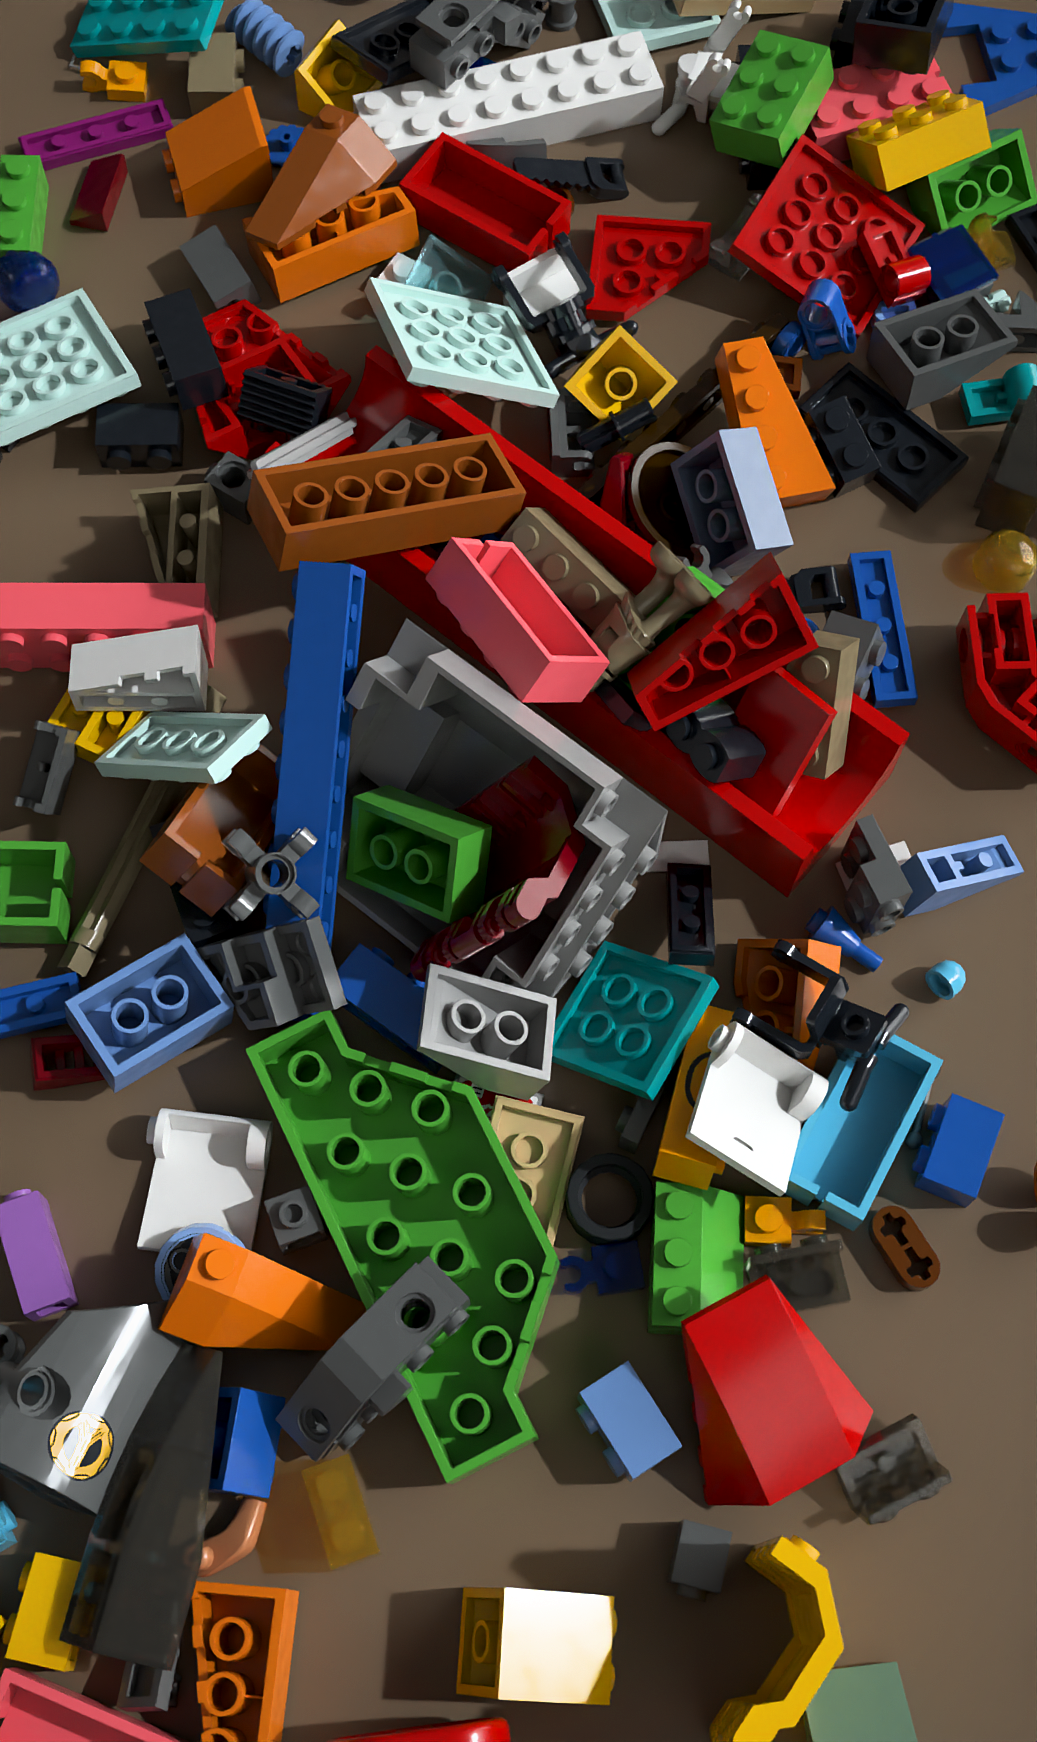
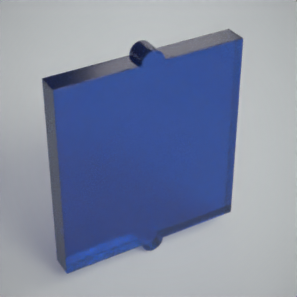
(955, 262)

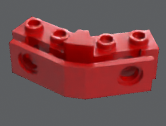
(1003, 677)

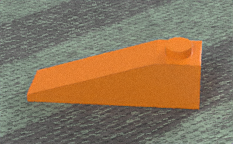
(252, 1302)

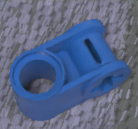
(826, 327)

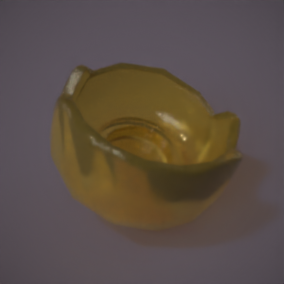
(993, 243)
(1005, 561)

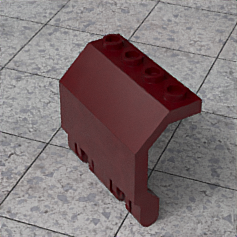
(527, 863)

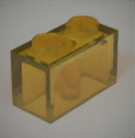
(341, 1512)

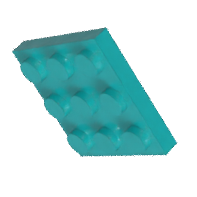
(630, 1019)

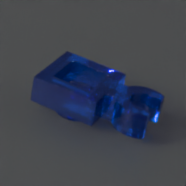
(613, 1268)

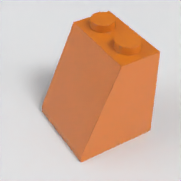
(219, 156)

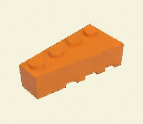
(243, 1659)

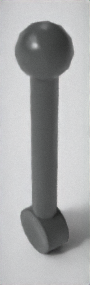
(914, 1139)

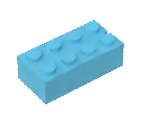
(848, 1154)

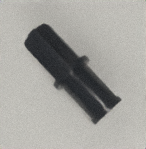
(617, 426)

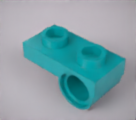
(995, 398)

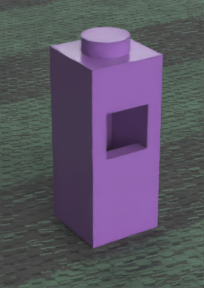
(35, 1255)

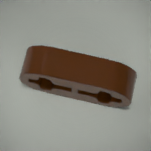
(912, 1241)

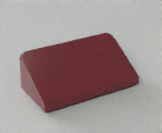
(100, 193)

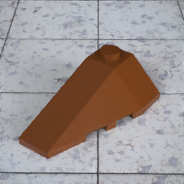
(324, 170)

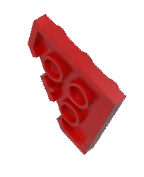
(641, 261)

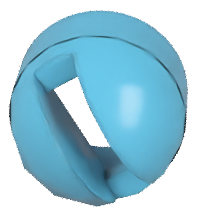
(946, 979)

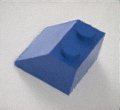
(245, 1442)

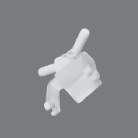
(705, 75)

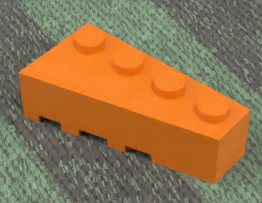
(340, 244)
(759, 398)

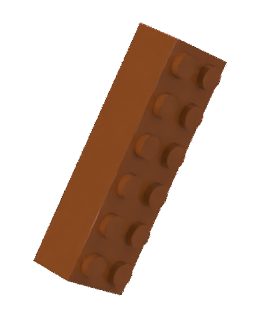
(384, 500)

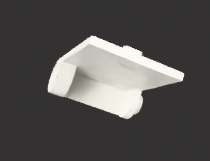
(753, 1105)
(205, 1173)

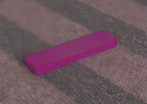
(98, 135)

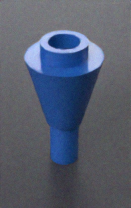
(834, 930)

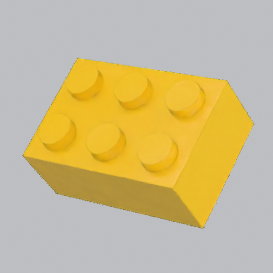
(918, 139)

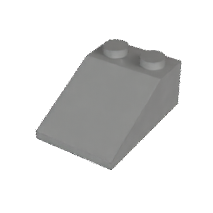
(488, 1031)

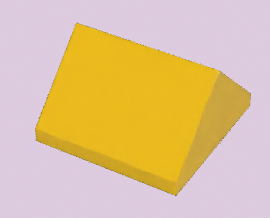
(330, 77)
(618, 376)

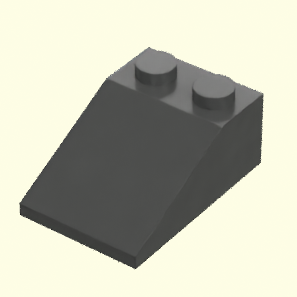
(937, 347)

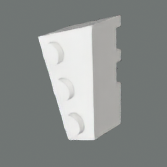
(140, 672)

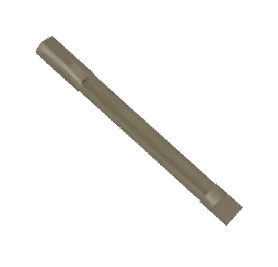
(124, 867)

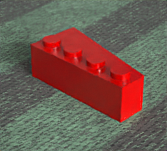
(724, 646)

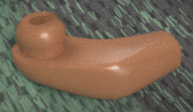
(234, 1541)

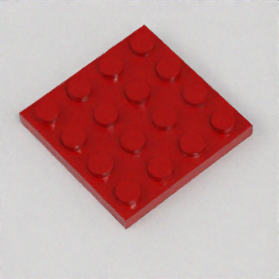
(810, 228)

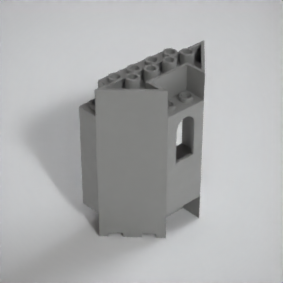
(446, 736)

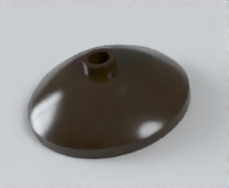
(656, 499)

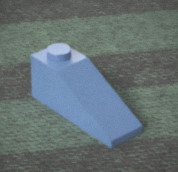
(957, 872)

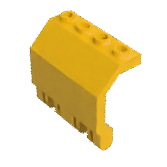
(806, 1658)

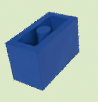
(957, 1150)

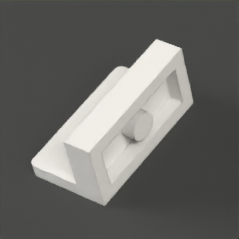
(543, 283)

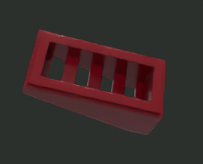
(614, 495)
(60, 1076)

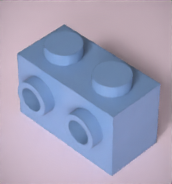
(627, 1422)

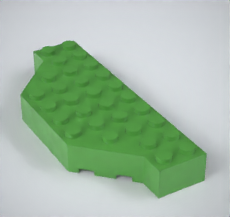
(412, 1174)

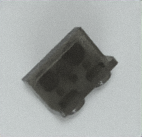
(806, 1274)
(892, 1471)

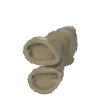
(628, 632)

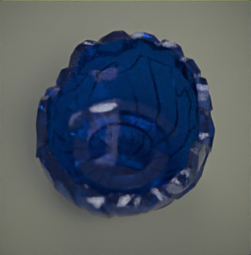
(27, 280)

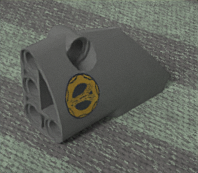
(79, 1400)

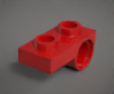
(896, 273)

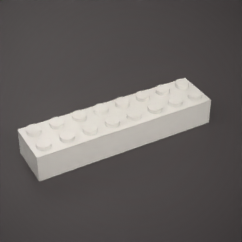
(526, 98)

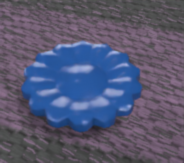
(281, 143)

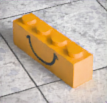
(678, 1156)

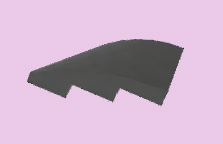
(277, 972)

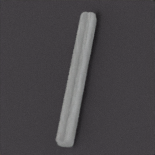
(307, 444)

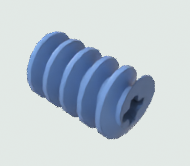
(266, 36)

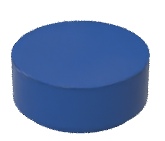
(789, 340)

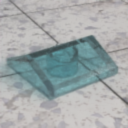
(448, 272)

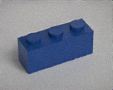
(385, 999)

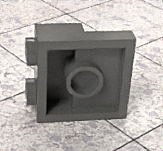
(878, 883)

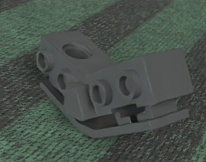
(464, 30)
(365, 1365)

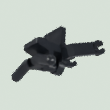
(565, 323)
(832, 1022)

